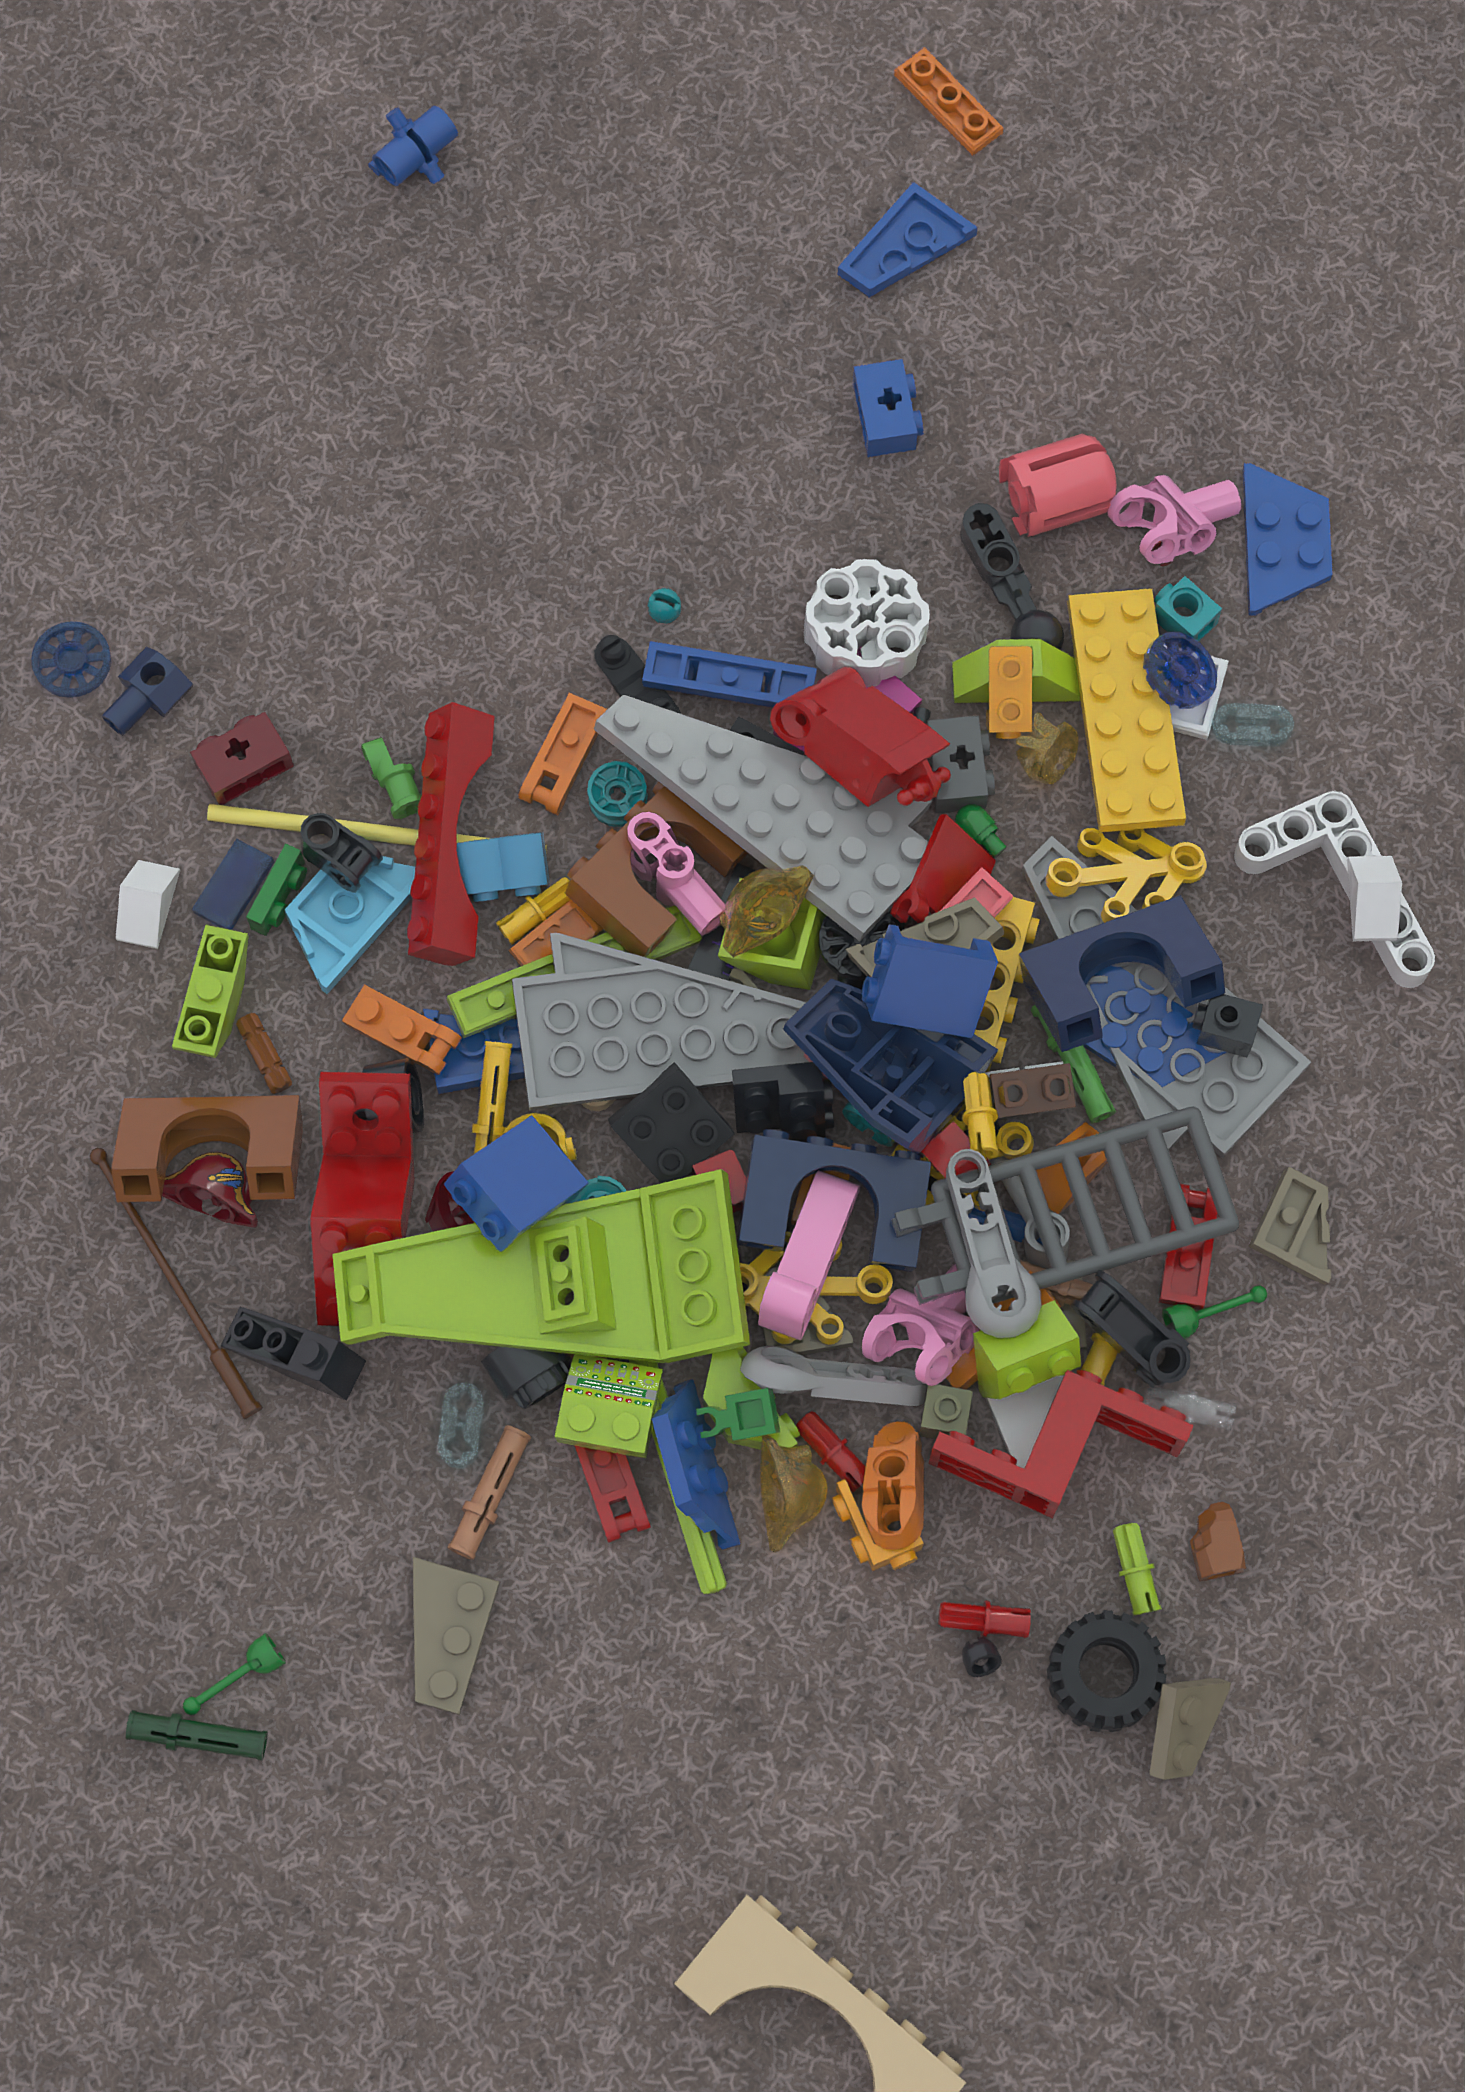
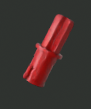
(832, 1450)
(986, 1618)

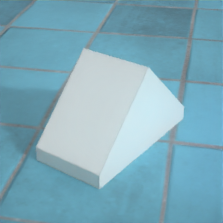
(1374, 898)
(145, 903)

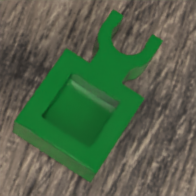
(746, 1415)

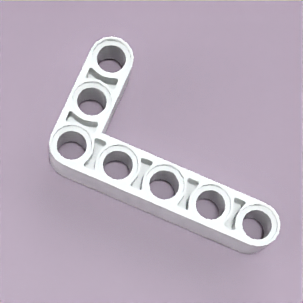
(1332, 838)

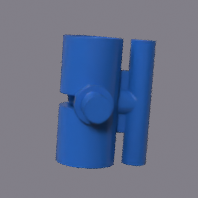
(414, 146)

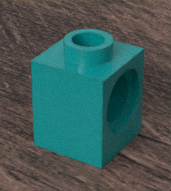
(1187, 595)

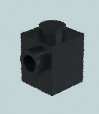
(1227, 1024)

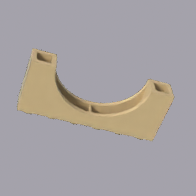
(760, 1953)

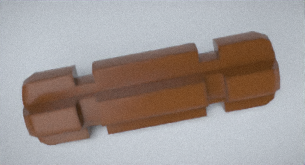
(264, 1053)

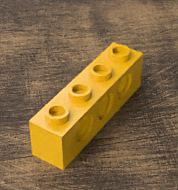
(999, 1005)

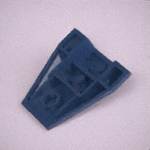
(892, 1074)

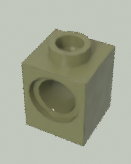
(945, 1411)

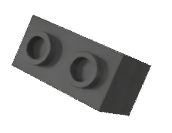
(971, 745)

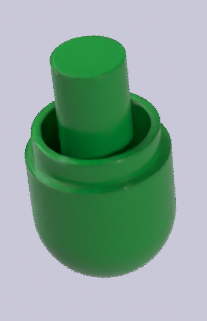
(980, 827)

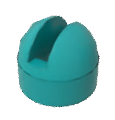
(663, 610)

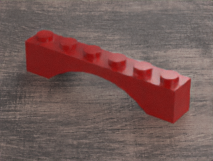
(442, 915)

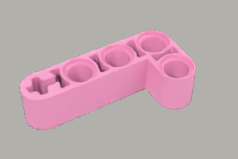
(808, 1256)

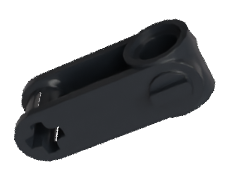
(1134, 1331)

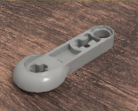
(991, 1257)
(790, 1372)

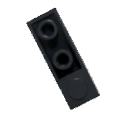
(295, 1352)

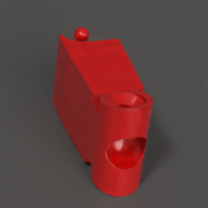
(862, 739)

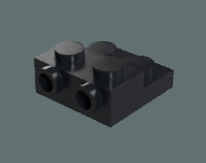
(783, 1099)

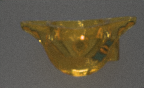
(763, 907)
(790, 1490)

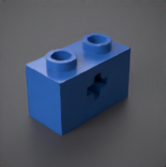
(882, 429)

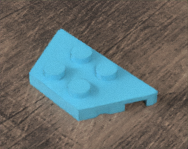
(342, 924)

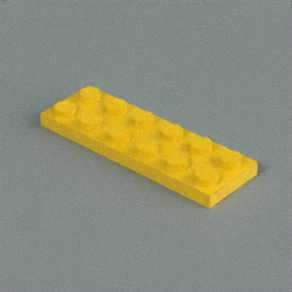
(1123, 717)

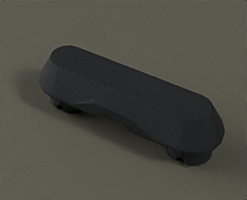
(626, 672)

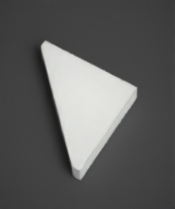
(1022, 1417)

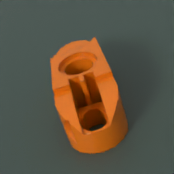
(894, 1486)

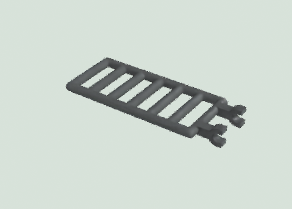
(1068, 1154)

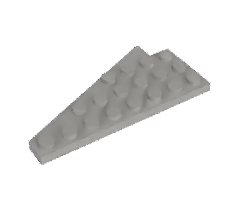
(779, 809)
(621, 1019)
(1227, 1090)

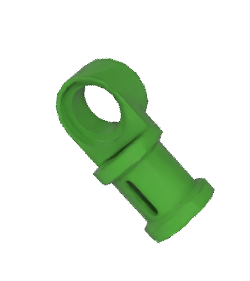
(395, 778)

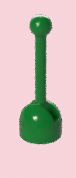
(1186, 1319)
(259, 1657)

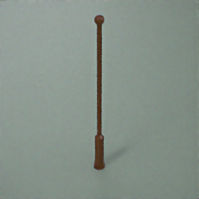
(218, 1356)

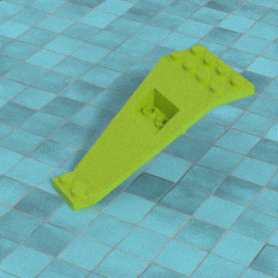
(645, 1265)

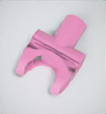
(1179, 518)
(675, 874)
(928, 1329)

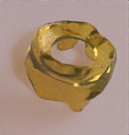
(1047, 748)

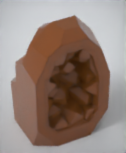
(1217, 1544)

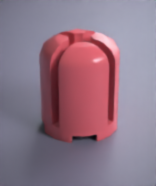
(1059, 484)

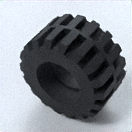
(1129, 1638)

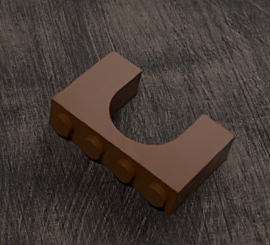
(609, 889)
(160, 1128)

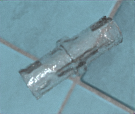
(1195, 1408)

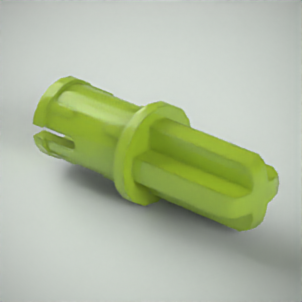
(1136, 1569)

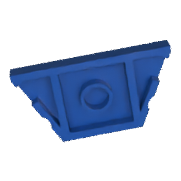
(1283, 538)
(1148, 1007)
(691, 1464)

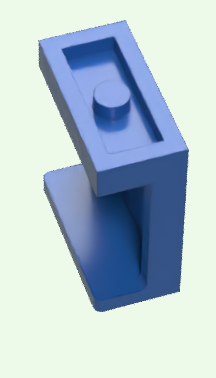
(929, 983)
(515, 1182)

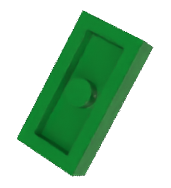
(270, 904)

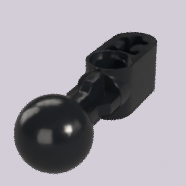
(1009, 586)

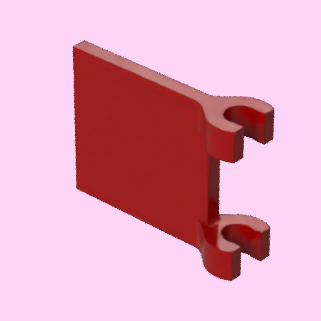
(943, 870)

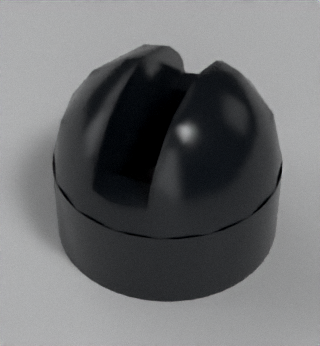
(983, 1649)

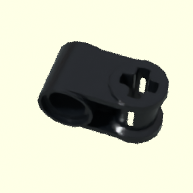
(344, 857)

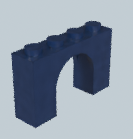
(1157, 936)
(781, 1164)

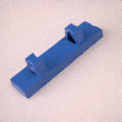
(723, 675)

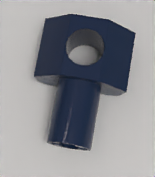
(140, 696)

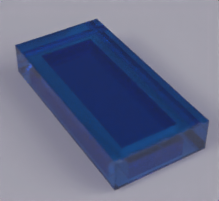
(233, 885)

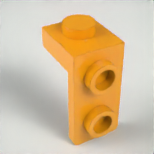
(1010, 691)
(862, 1542)

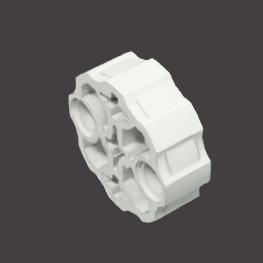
(887, 620)

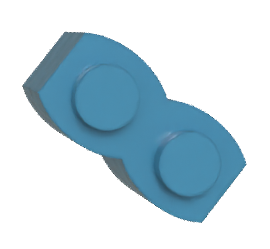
(503, 864)

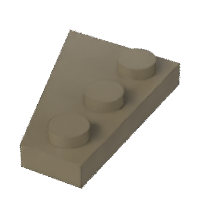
(950, 927)
(448, 1631)

